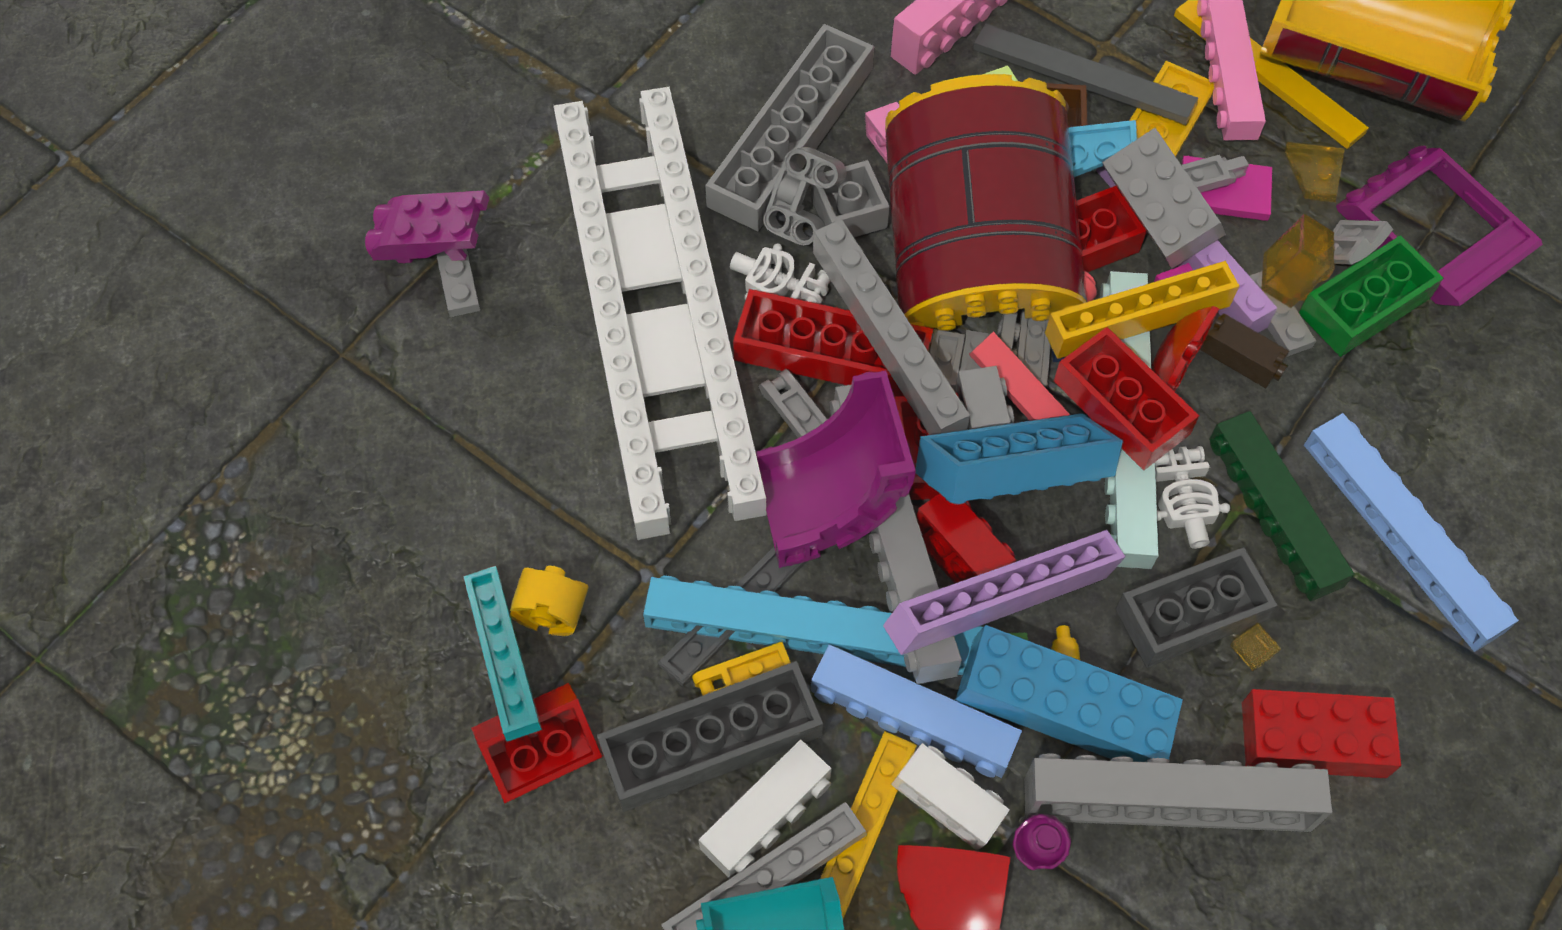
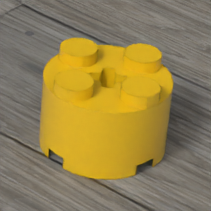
(548, 600)

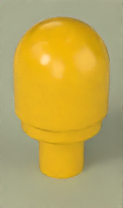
(1065, 644)

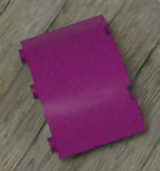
(838, 476)

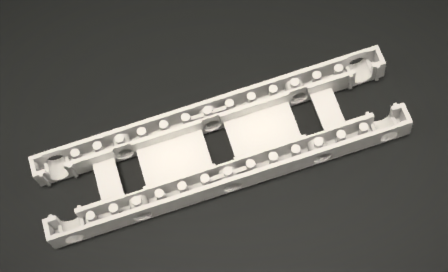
(663, 346)

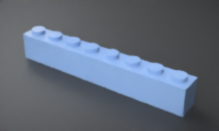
(1410, 532)

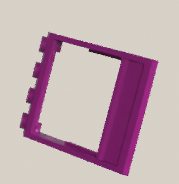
(1479, 263)

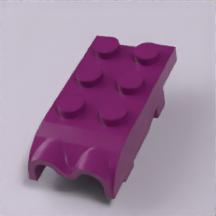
(425, 226)

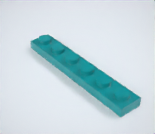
(502, 654)

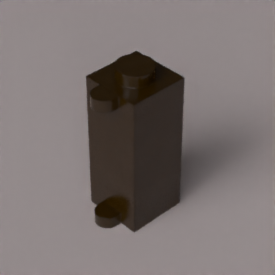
(1245, 351)

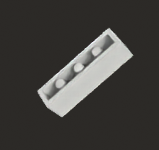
(765, 809)

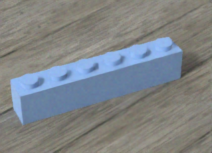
(915, 711)

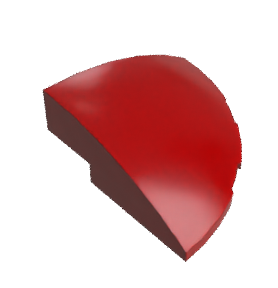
(1182, 346)
(952, 887)

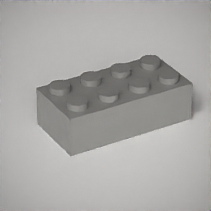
(1164, 198)

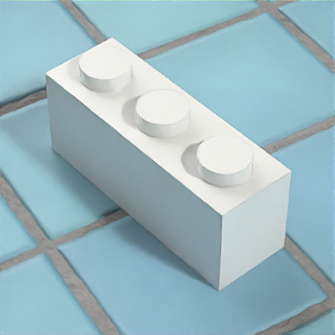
(951, 796)

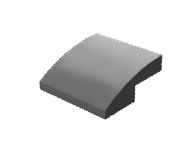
(1358, 239)

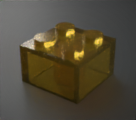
(1298, 261)

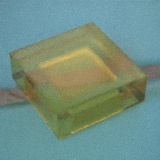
(1255, 647)

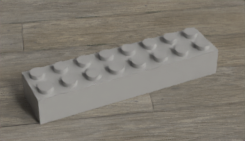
(792, 118)
(1178, 793)

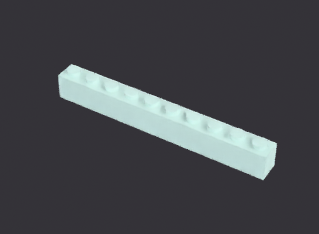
(1132, 490)

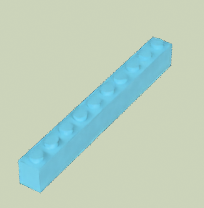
(772, 619)

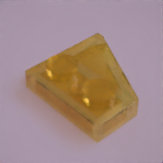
(1316, 169)

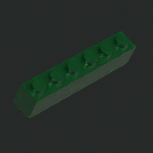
(1280, 506)

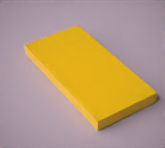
(1172, 131)

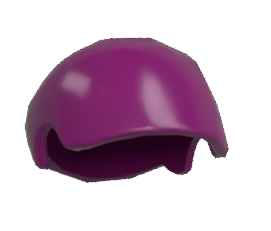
(1042, 842)

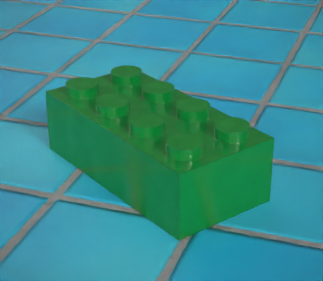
(1370, 295)

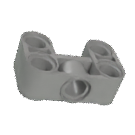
(791, 189)

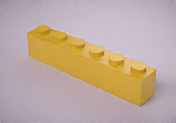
(1142, 307)

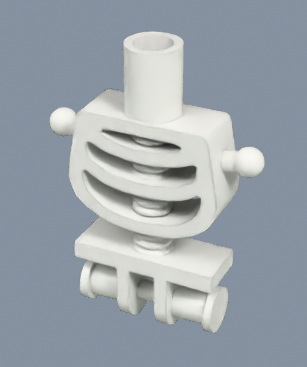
(764, 279)
(1196, 498)

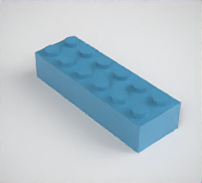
(1017, 457)
(1067, 698)

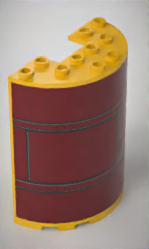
(1403, 49)
(983, 201)

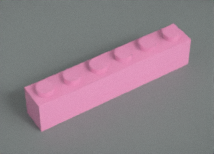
(1232, 69)

